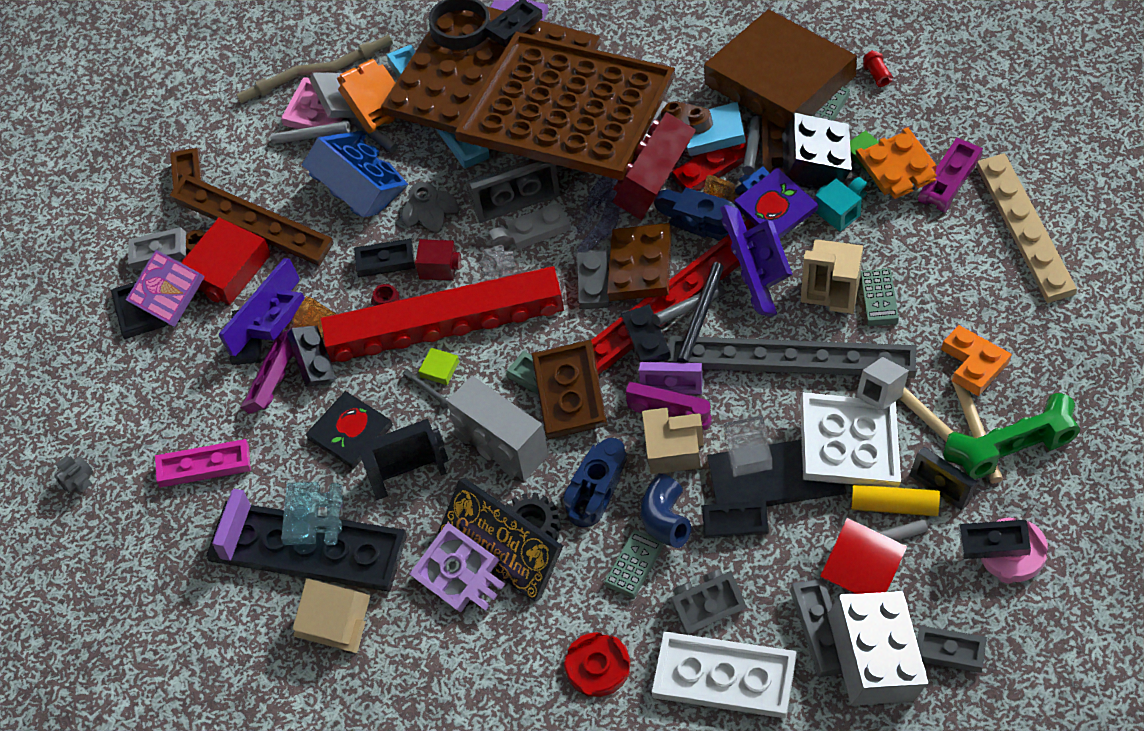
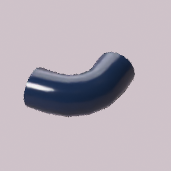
(658, 515)

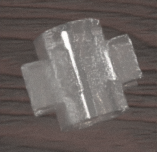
(497, 262)

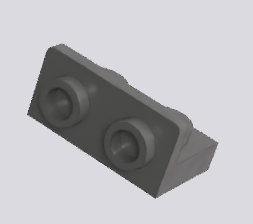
(708, 601)

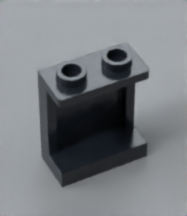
(400, 453)

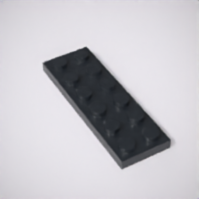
(361, 558)

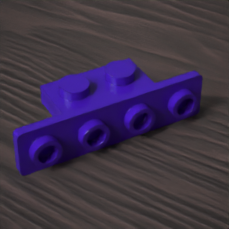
(760, 257)
(265, 311)

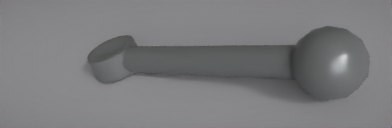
(443, 400)

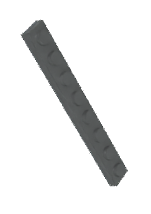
(792, 355)

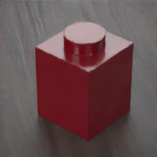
(437, 260)

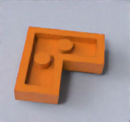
(981, 359)

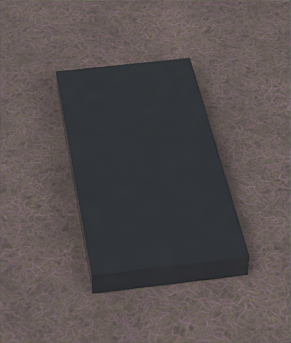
(777, 486)

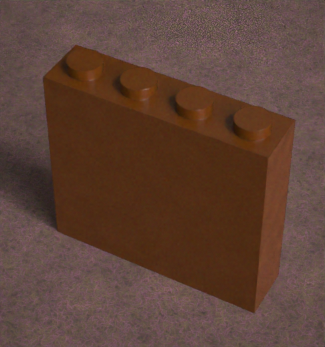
(780, 69)

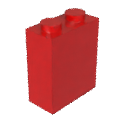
(227, 259)

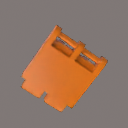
(365, 92)
(898, 164)

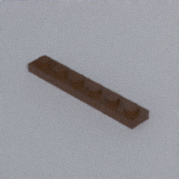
(271, 226)

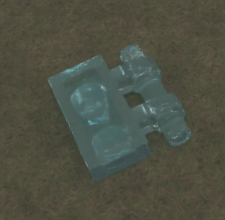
(302, 509)

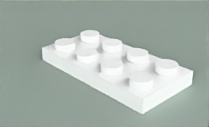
(724, 674)

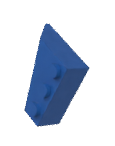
(354, 172)

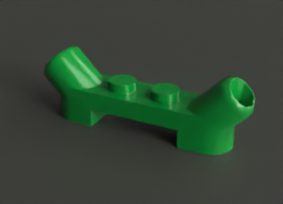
(981, 454)

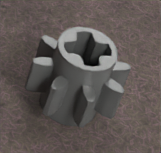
(73, 474)

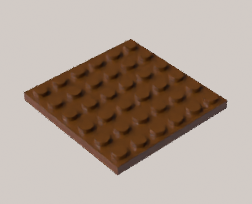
(444, 82)
(566, 105)

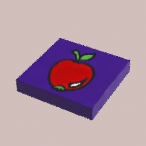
(776, 200)

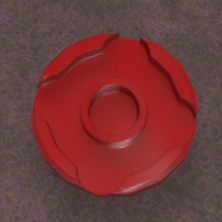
(598, 676)

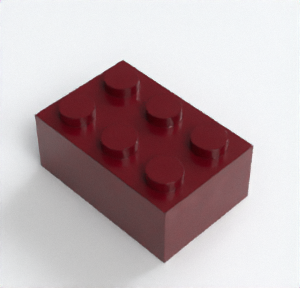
(652, 164)

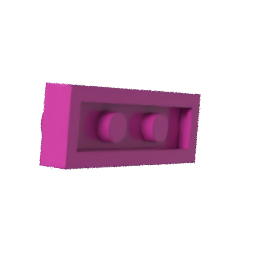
(202, 463)

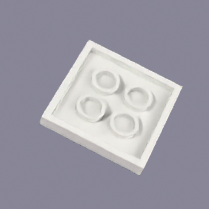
(849, 441)

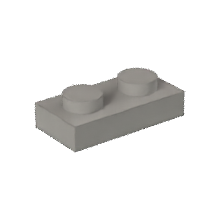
(168, 242)

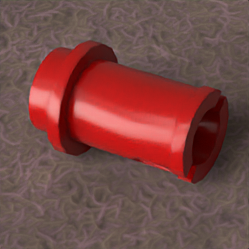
(874, 63)

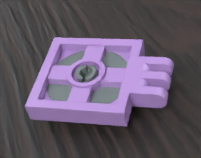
(457, 569)

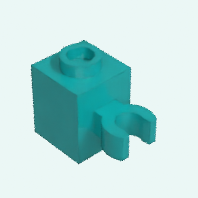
(839, 203)

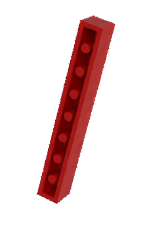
(442, 314)

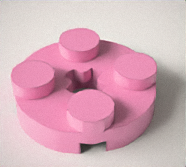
(1020, 568)

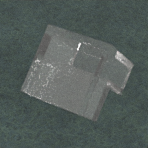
(747, 446)

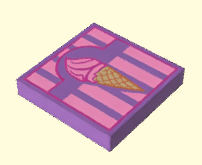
(165, 288)

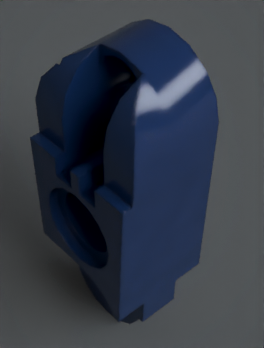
(694, 212)
(603, 460)

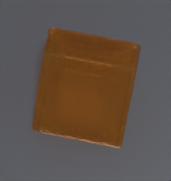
(719, 188)
(310, 314)

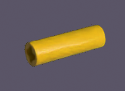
(895, 500)

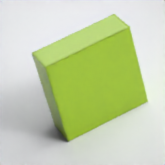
(439, 366)

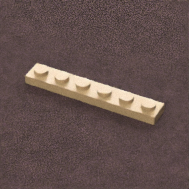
(1026, 228)

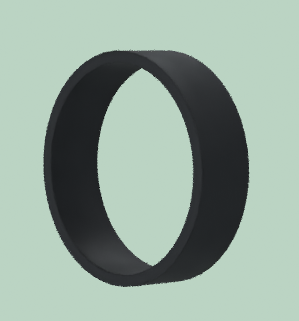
(458, 42)

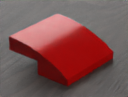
(863, 560)

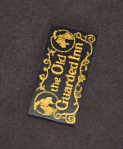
(523, 550)

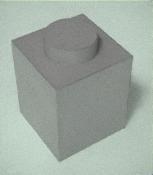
(882, 383)

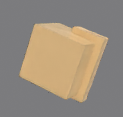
(832, 275)
(672, 441)
(331, 615)

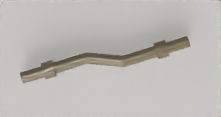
(263, 86)

